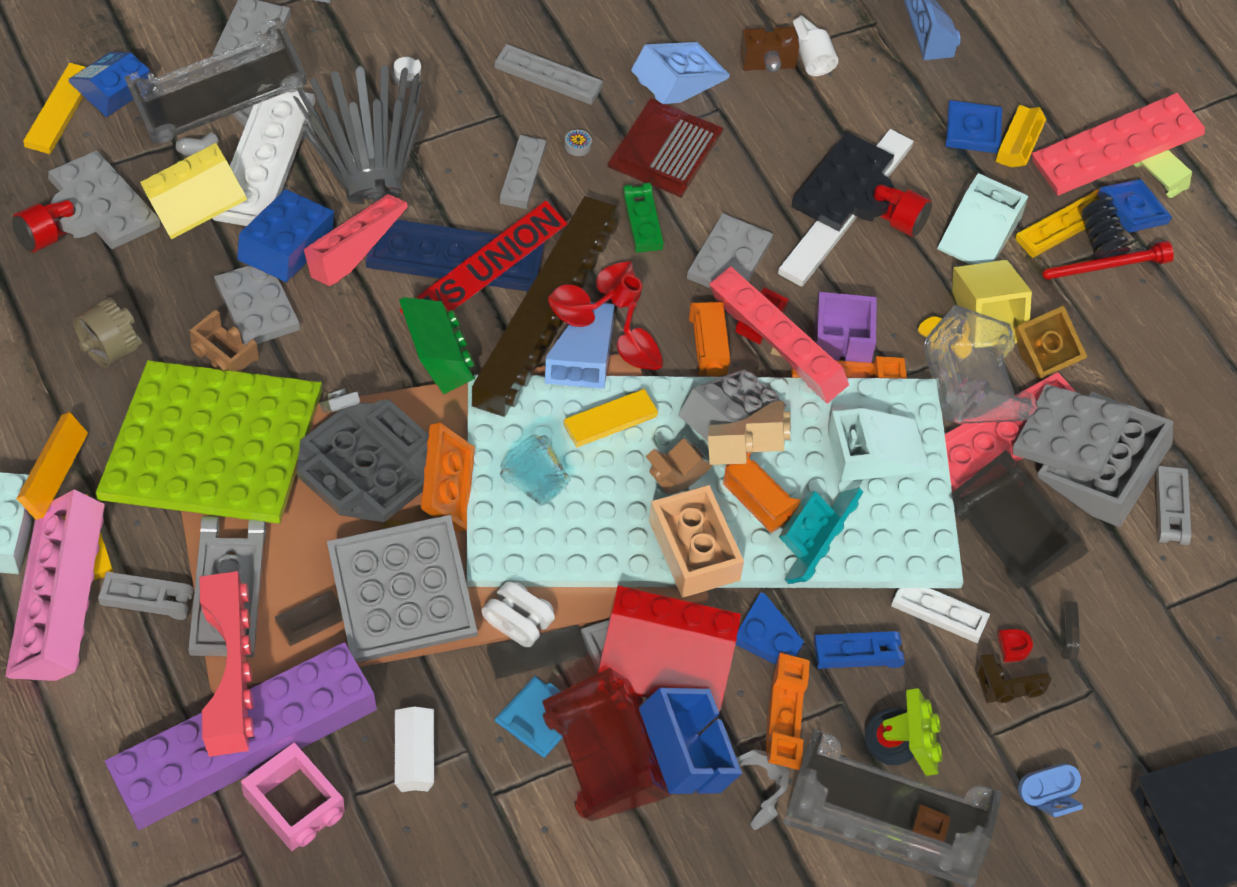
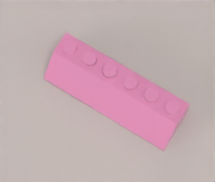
(56, 590)

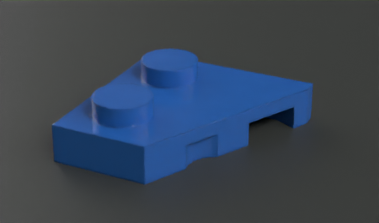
(768, 632)

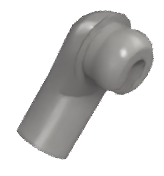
(190, 146)

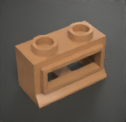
(210, 329)

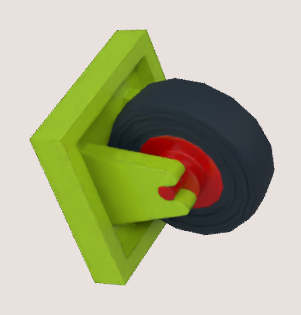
(902, 734)

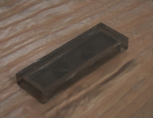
(548, 649)

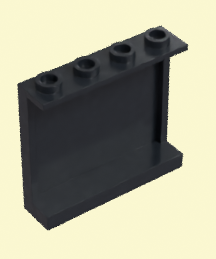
(1194, 817)

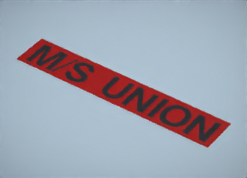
(495, 257)

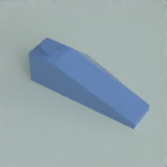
(932, 29)

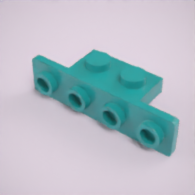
(813, 530)

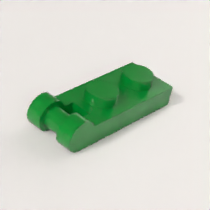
(642, 218)

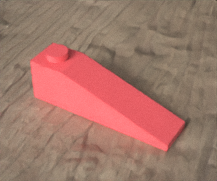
(348, 244)

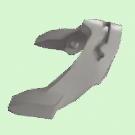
(775, 772)

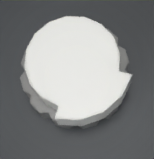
(412, 66)

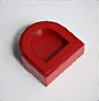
(1014, 644)

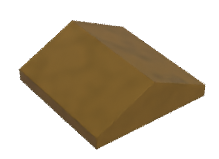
(1049, 343)

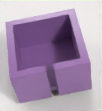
(846, 326)

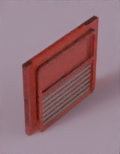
(665, 147)

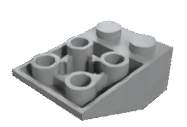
(725, 401)

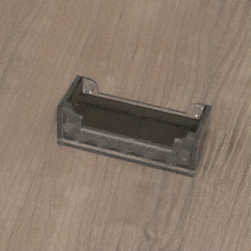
(217, 85)
(877, 809)

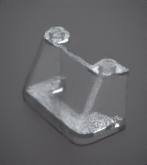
(969, 369)

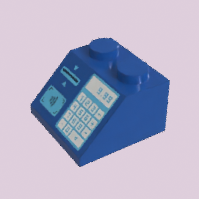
(104, 80)

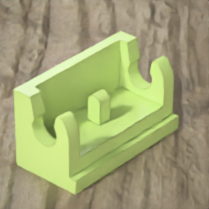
(1168, 171)

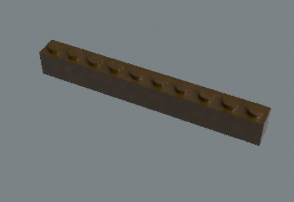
(534, 321)

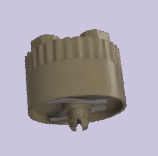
(106, 332)

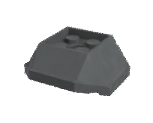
(365, 436)

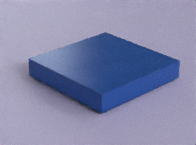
(973, 126)
(1136, 205)

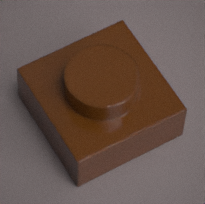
(930, 823)

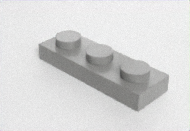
(523, 172)

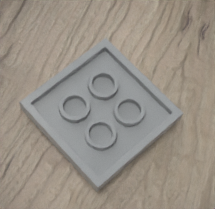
(1072, 431)

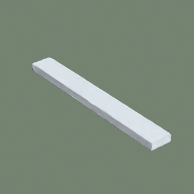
(822, 238)

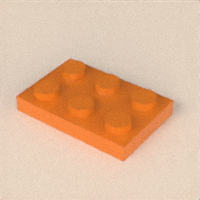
(447, 476)

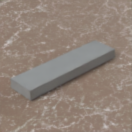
(548, 74)

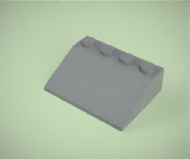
(1126, 472)

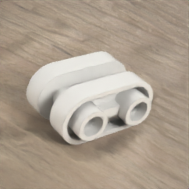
(518, 613)

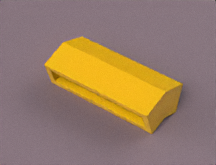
(1021, 137)

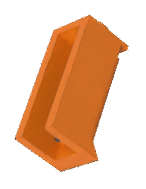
(710, 338)
(760, 494)

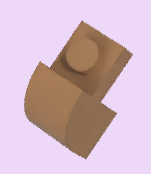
(678, 467)

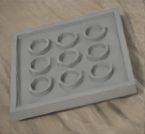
(402, 589)

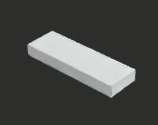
(942, 611)

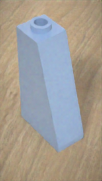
(582, 352)

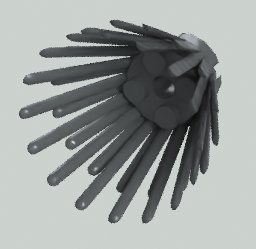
(364, 163)

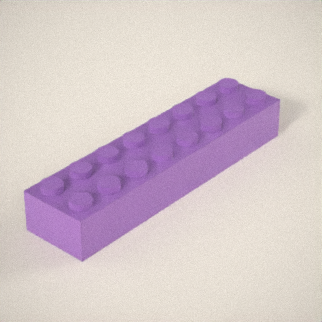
(289, 708)

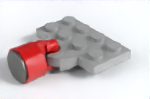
(88, 201)

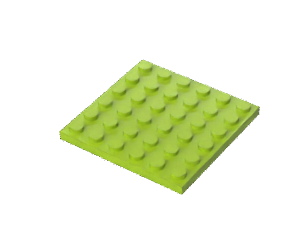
(210, 442)

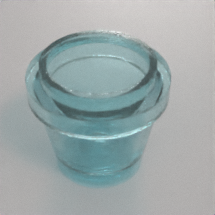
(535, 469)

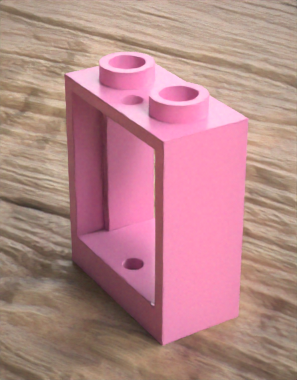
(274, 773)

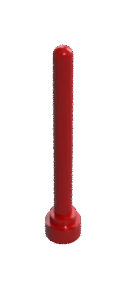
(1160, 253)

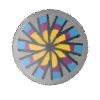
(577, 142)

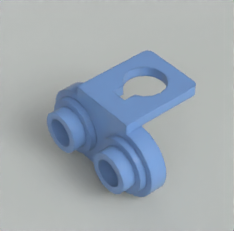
(1051, 788)

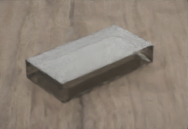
(309, 618)

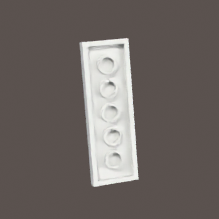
(266, 154)

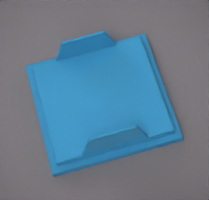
(525, 717)

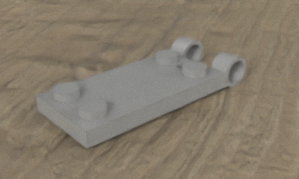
(214, 560)

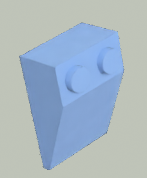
(677, 70)

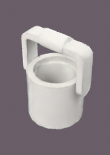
(815, 48)

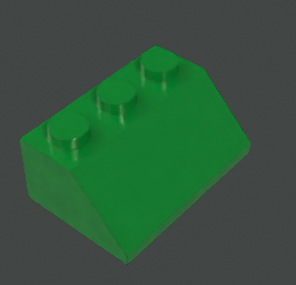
(438, 342)

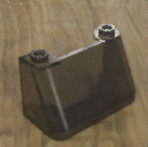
(1017, 522)

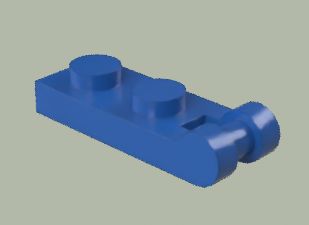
(858, 650)

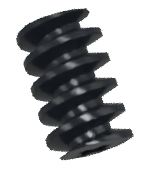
(1102, 229)

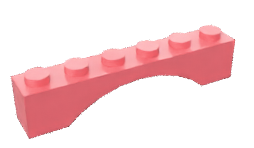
(804, 355)
(225, 717)

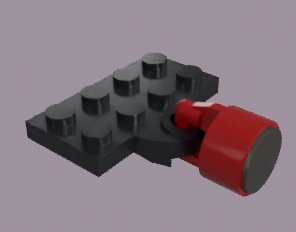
(855, 184)

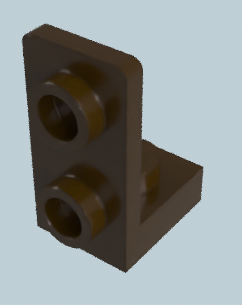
(1003, 691)

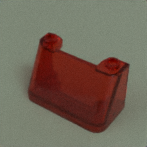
(606, 745)

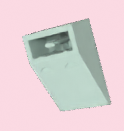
(983, 221)
(875, 444)

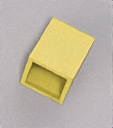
(993, 291)

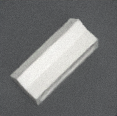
(414, 749)

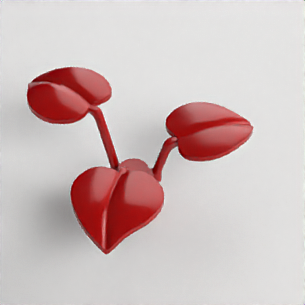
(624, 289)

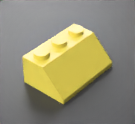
(193, 190)

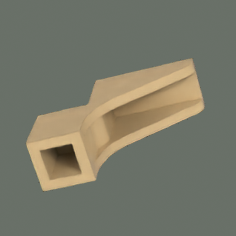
(758, 433)

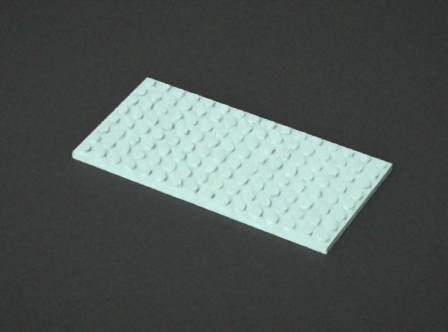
(600, 522)

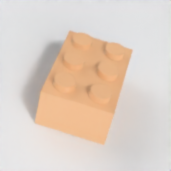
(696, 541)

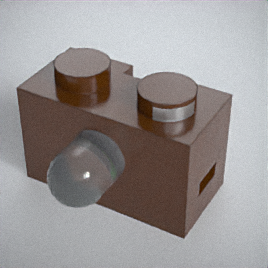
(769, 49)

